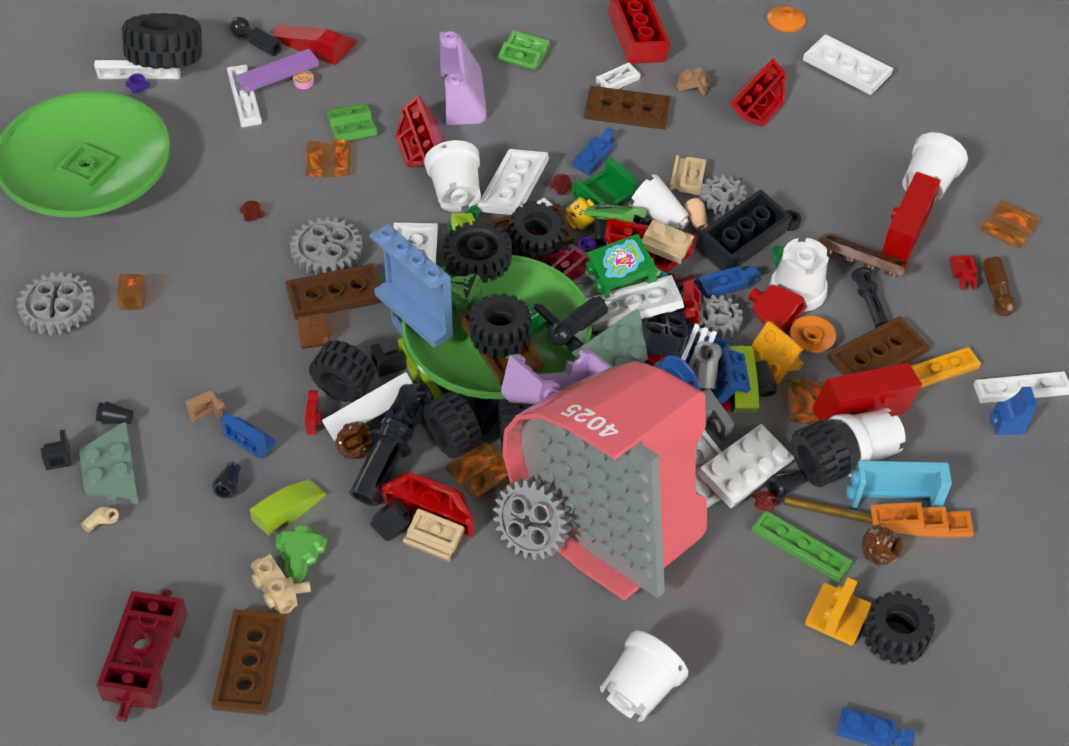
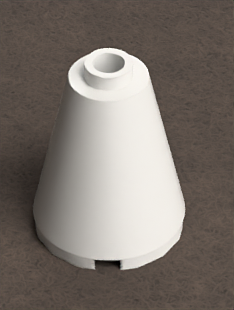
(660, 203)

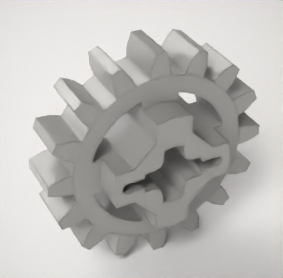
(722, 194)
(720, 316)

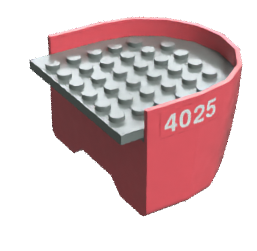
(625, 466)

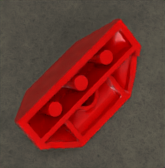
(761, 94)
(417, 132)
(619, 230)
(428, 495)

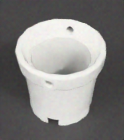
(937, 157)
(454, 174)
(803, 271)
(870, 435)
(643, 675)

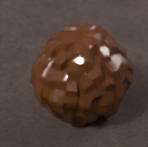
(354, 441)
(881, 545)

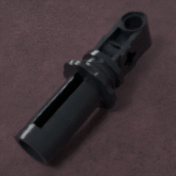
(390, 442)

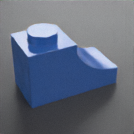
(1014, 414)

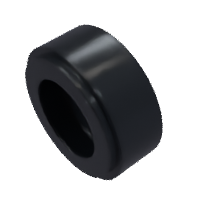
(795, 220)

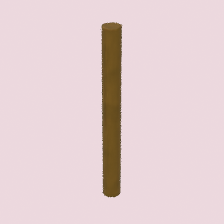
(828, 509)

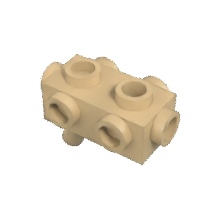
(278, 590)

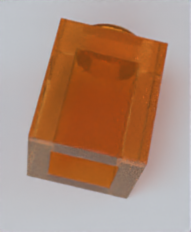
(131, 292)
(313, 330)

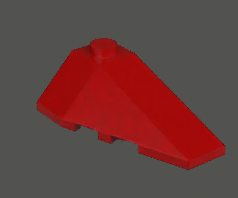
(322, 42)

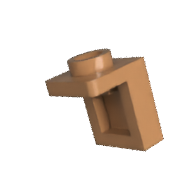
(694, 78)
(204, 405)

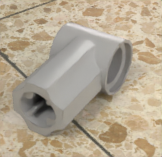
(707, 367)

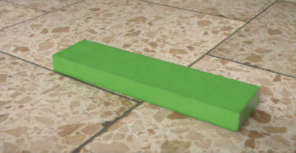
(802, 546)

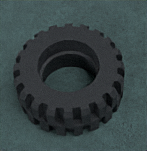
(162, 40)

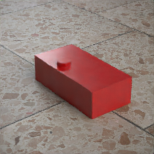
(639, 30)
(911, 216)
(867, 391)

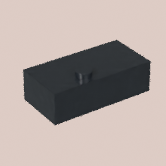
(743, 231)

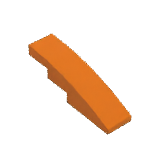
(919, 521)

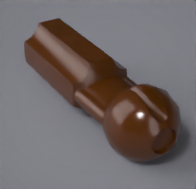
(999, 286)

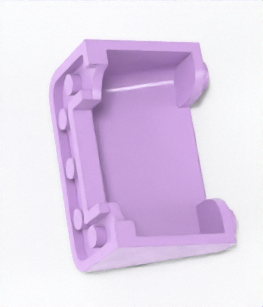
(464, 82)
(527, 387)

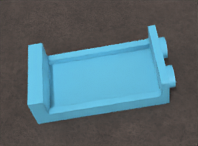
(900, 480)

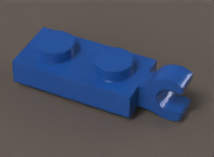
(594, 152)
(727, 281)
(872, 729)

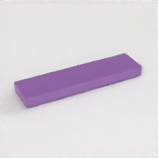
(277, 70)

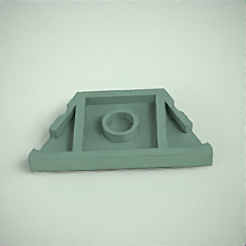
(620, 342)
(109, 466)

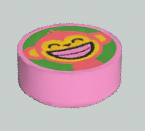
(303, 80)

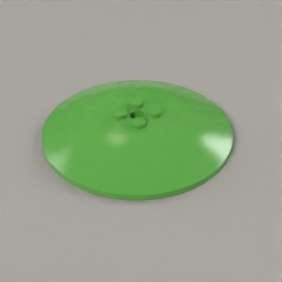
(55, 138)
(457, 362)

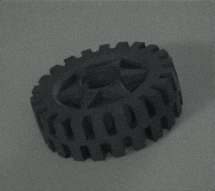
(477, 251)

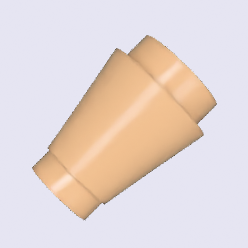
(697, 213)

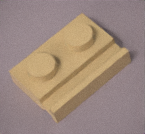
(688, 175)
(667, 241)
(433, 535)

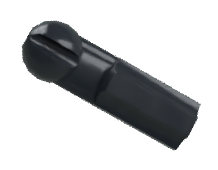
(257, 37)
(577, 321)

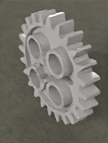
(326, 246)
(40, 300)
(532, 518)

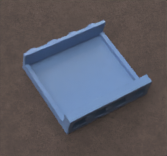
(415, 287)

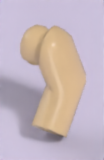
(101, 515)

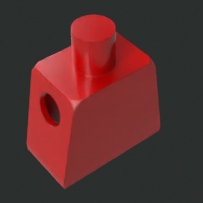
(777, 306)

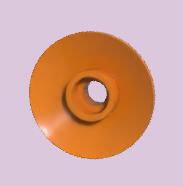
(786, 18)
(813, 334)

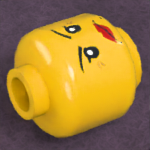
(575, 213)

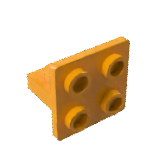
(778, 350)
(838, 612)

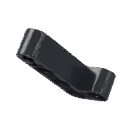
(667, 335)

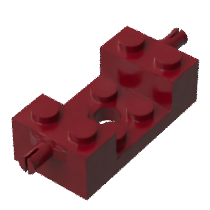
(132, 673)

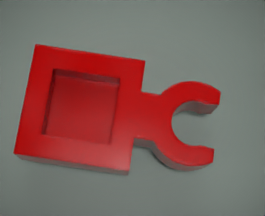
(965, 269)
(692, 299)
(312, 416)

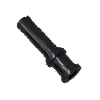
(868, 290)

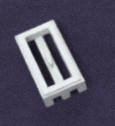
(620, 79)
(704, 332)

